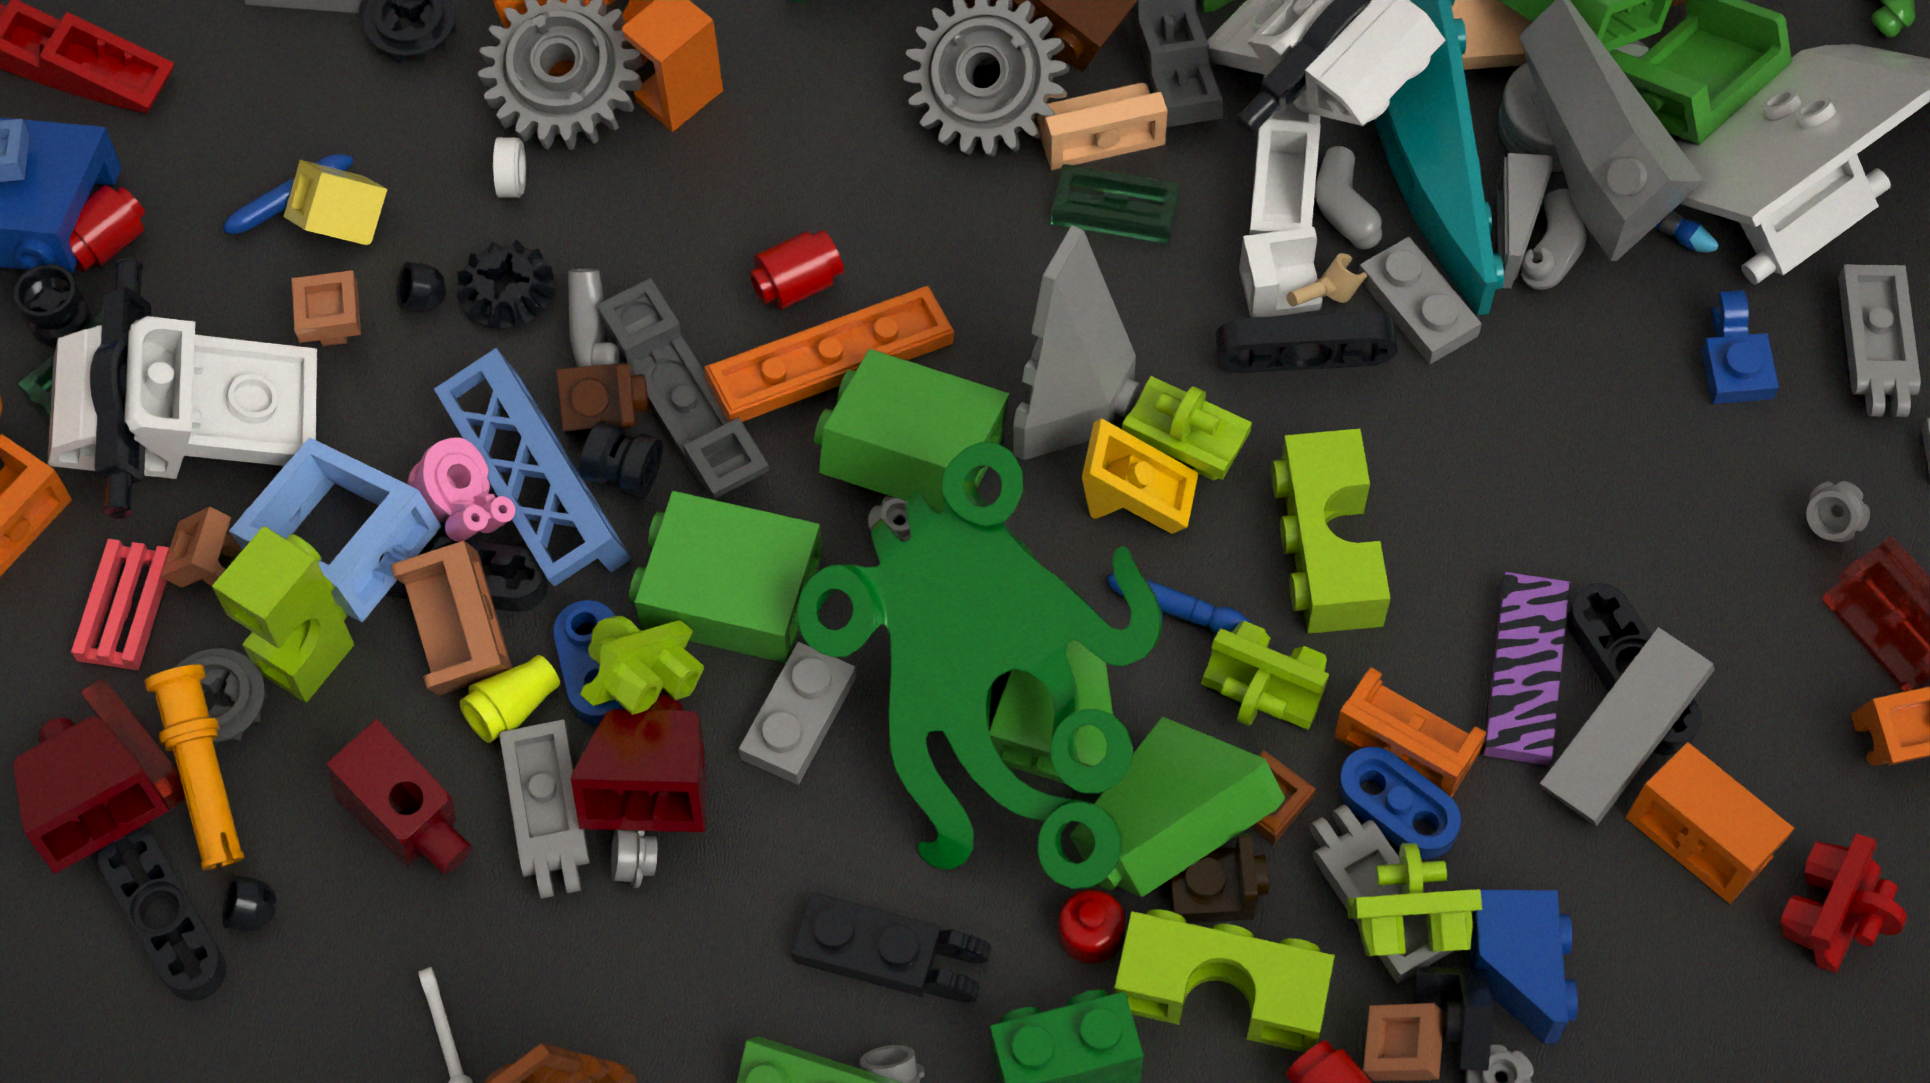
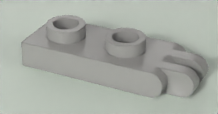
(1880, 336)
(543, 804)
(1350, 869)

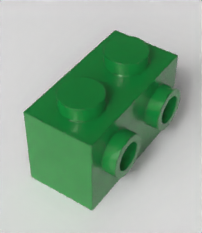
(1076, 1043)

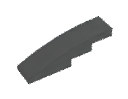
(1177, 59)

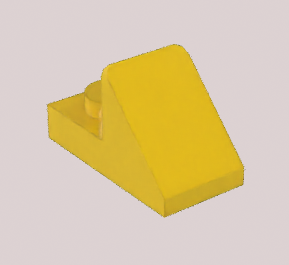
(1137, 477)

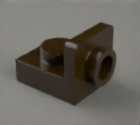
(1221, 885)

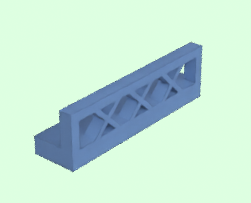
(553, 463)

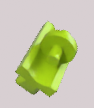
(1187, 427)
(640, 663)
(1265, 679)
(1382, 916)

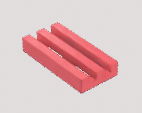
(99, 600)

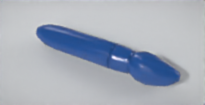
(274, 200)
(1189, 607)

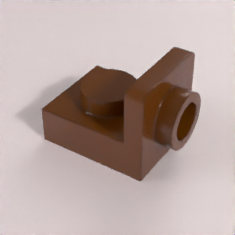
(600, 394)

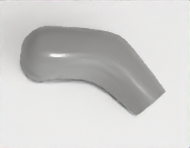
(1342, 204)
(1559, 247)
(585, 323)

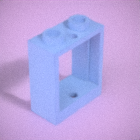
(396, 528)

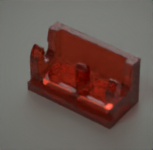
(1888, 611)

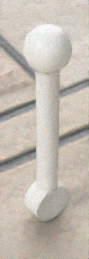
(442, 1026)

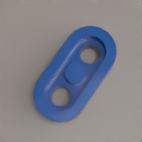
(575, 660)
(1404, 800)

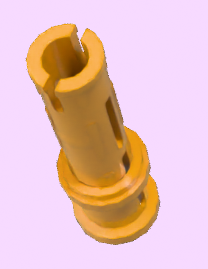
(190, 736)

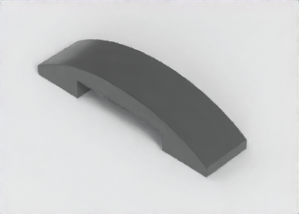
(651, 337)

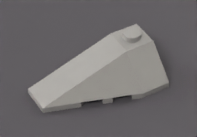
(1608, 140)
(1081, 356)

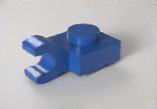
(1737, 363)

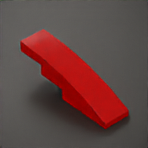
(79, 58)

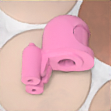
(457, 489)

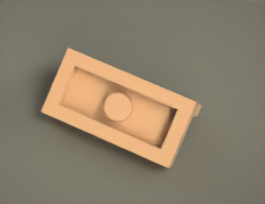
(1103, 125)

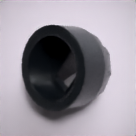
(420, 287)
(248, 904)

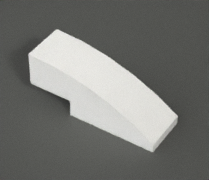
(1285, 171)

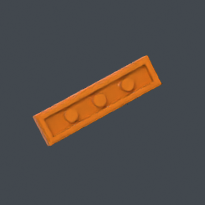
(822, 354)

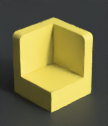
(335, 203)

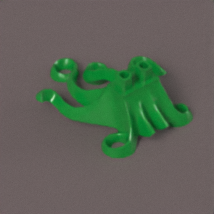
(959, 613)

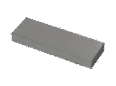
(1627, 726)

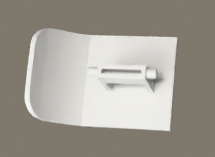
(1791, 151)

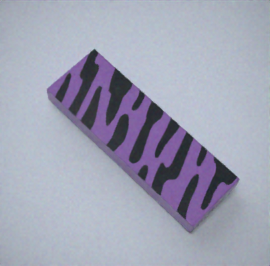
(1526, 669)

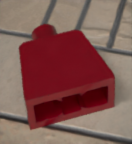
(643, 772)
(382, 781)
(81, 791)

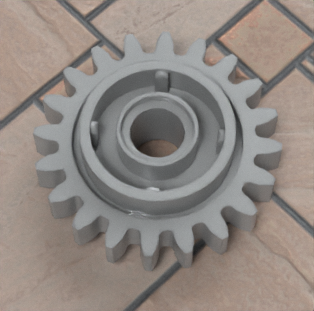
(1015, 97)
(567, 102)

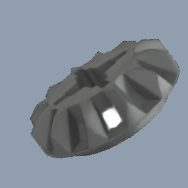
(242, 686)

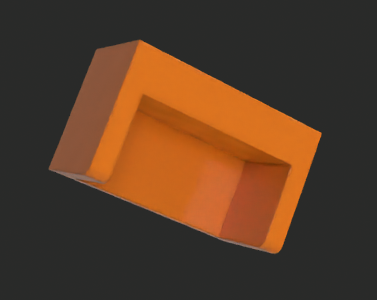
(685, 59)
(28, 500)

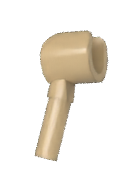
(1335, 283)

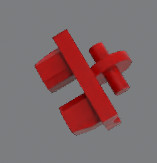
(1851, 879)

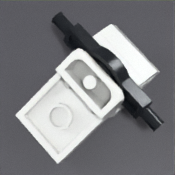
(1325, 55)
(152, 391)

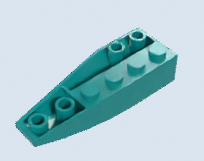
(1437, 163)

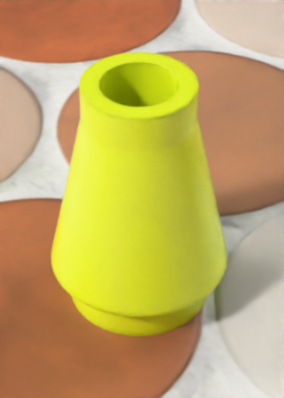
(508, 697)

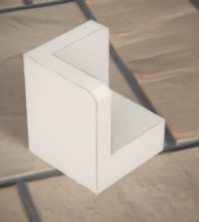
(1276, 265)

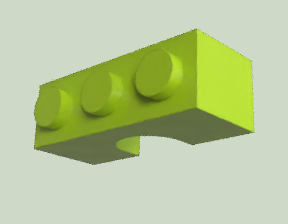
(1336, 580)
(289, 608)
(1280, 980)

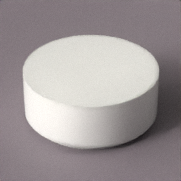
(509, 167)

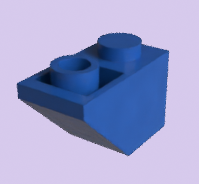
(1522, 948)

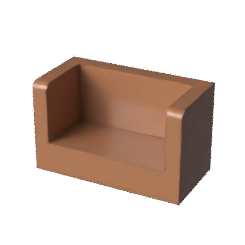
(454, 617)

